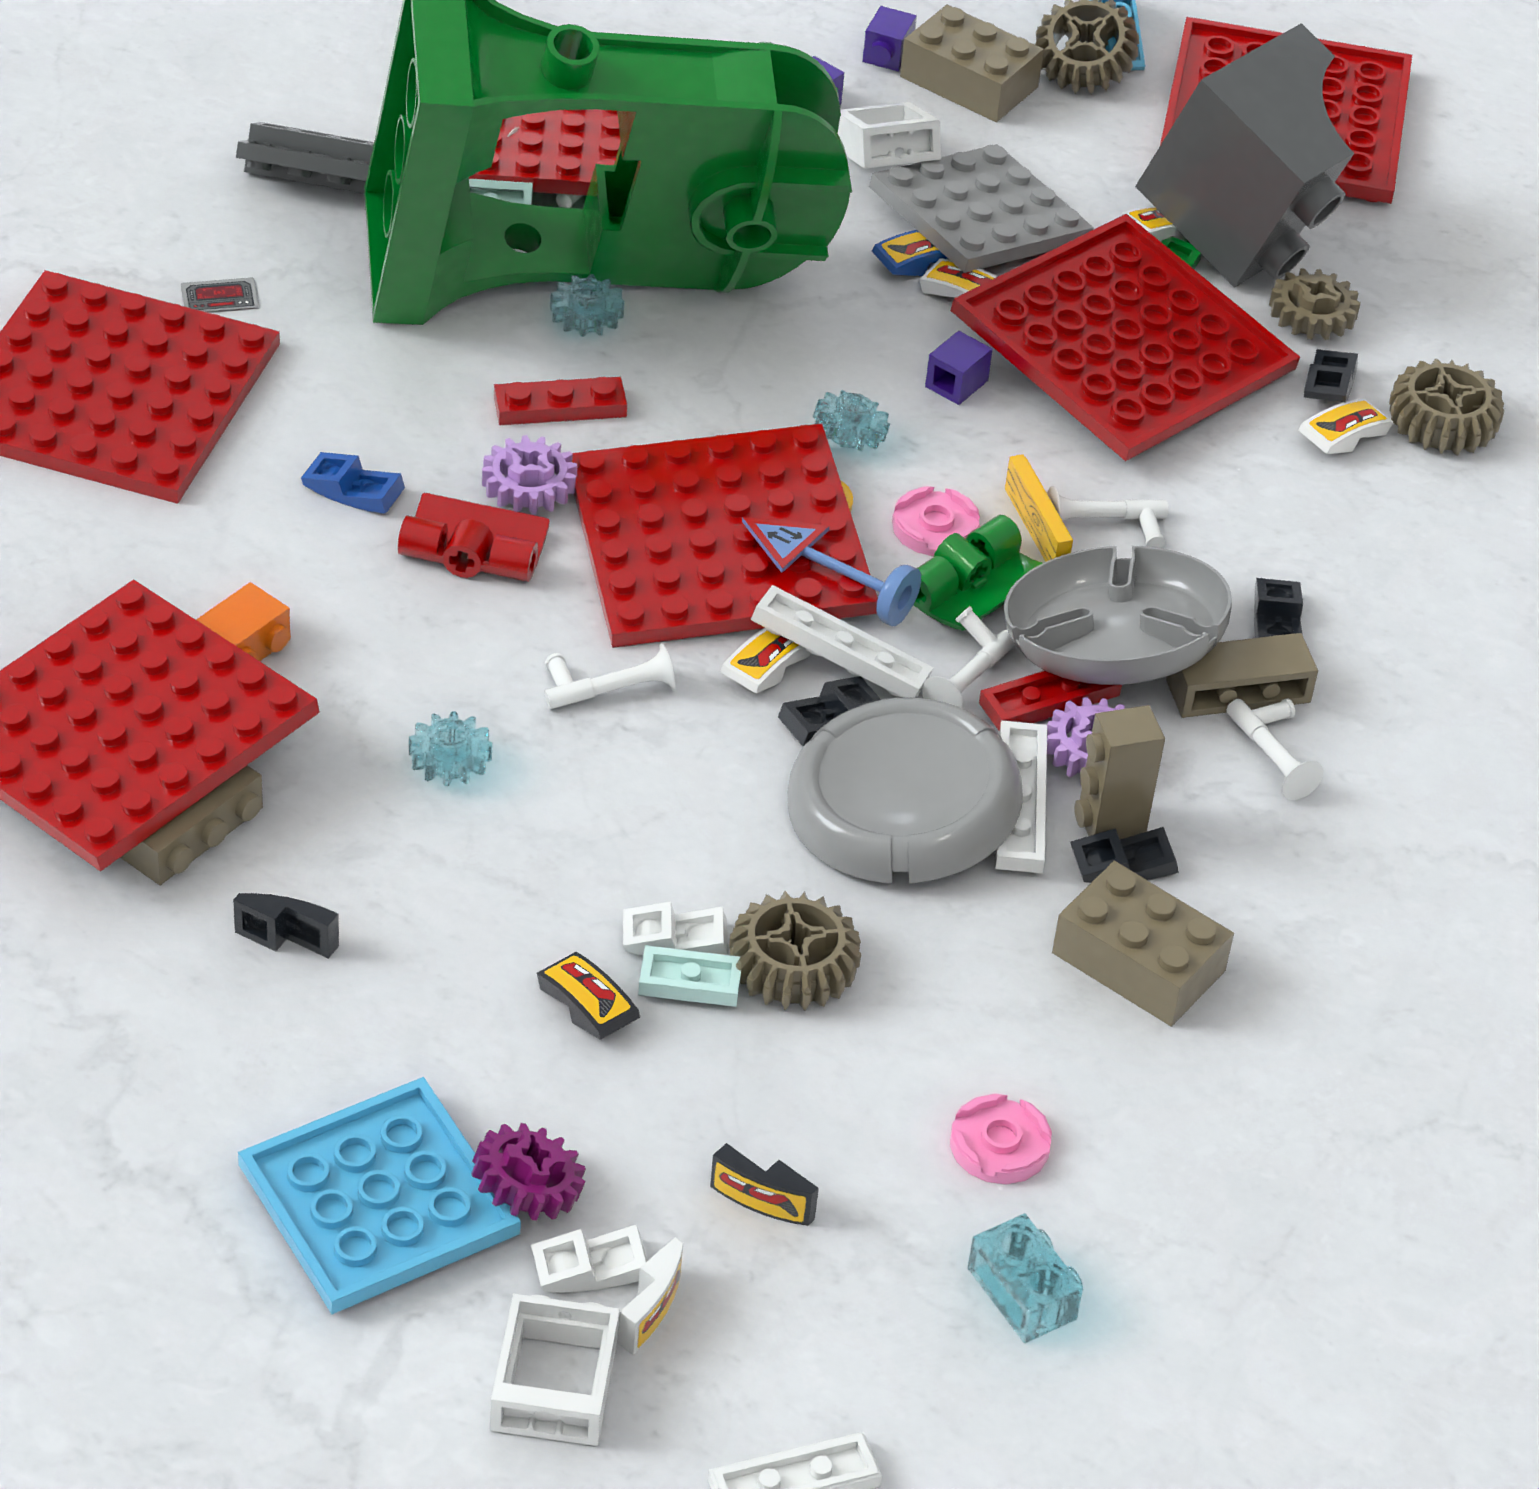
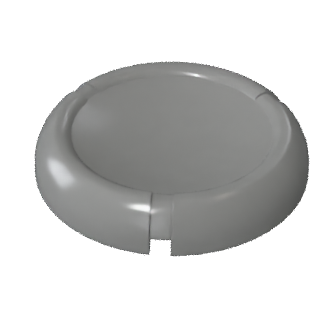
(1118, 617)
(904, 790)

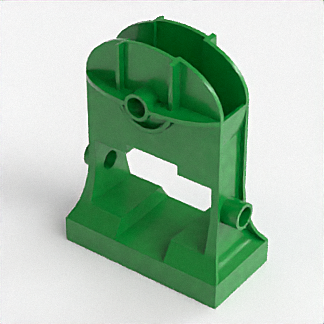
(715, 184)

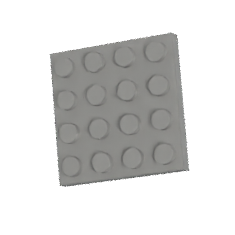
(979, 207)

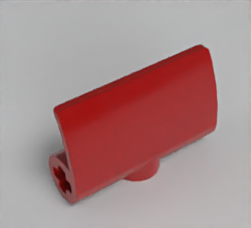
(473, 537)

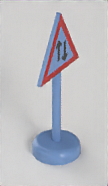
(789, 540)

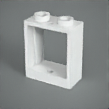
(877, 131)
(547, 1411)

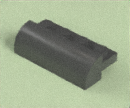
(306, 156)

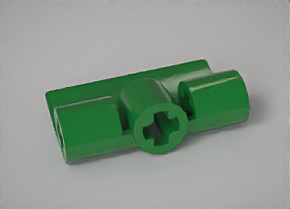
(973, 572)

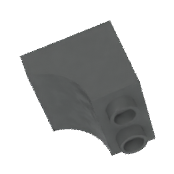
(1252, 160)

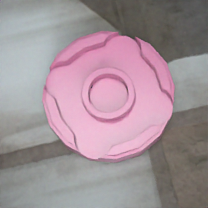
(929, 516)
(1000, 1139)

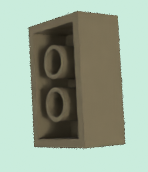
(971, 63)
(1142, 943)

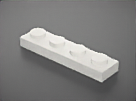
(841, 643)
(1026, 843)

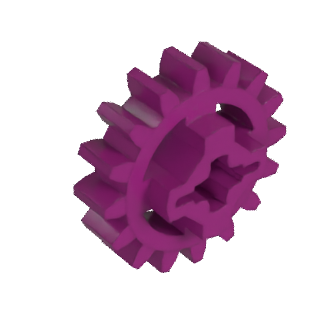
(528, 1171)

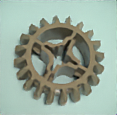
(1088, 29)
(1446, 406)
(795, 950)

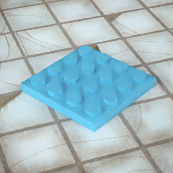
(376, 1194)

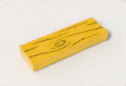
(1036, 509)

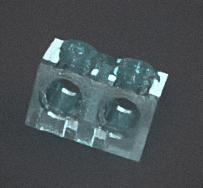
(1025, 1277)

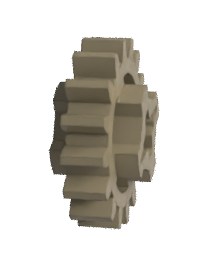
(1314, 304)

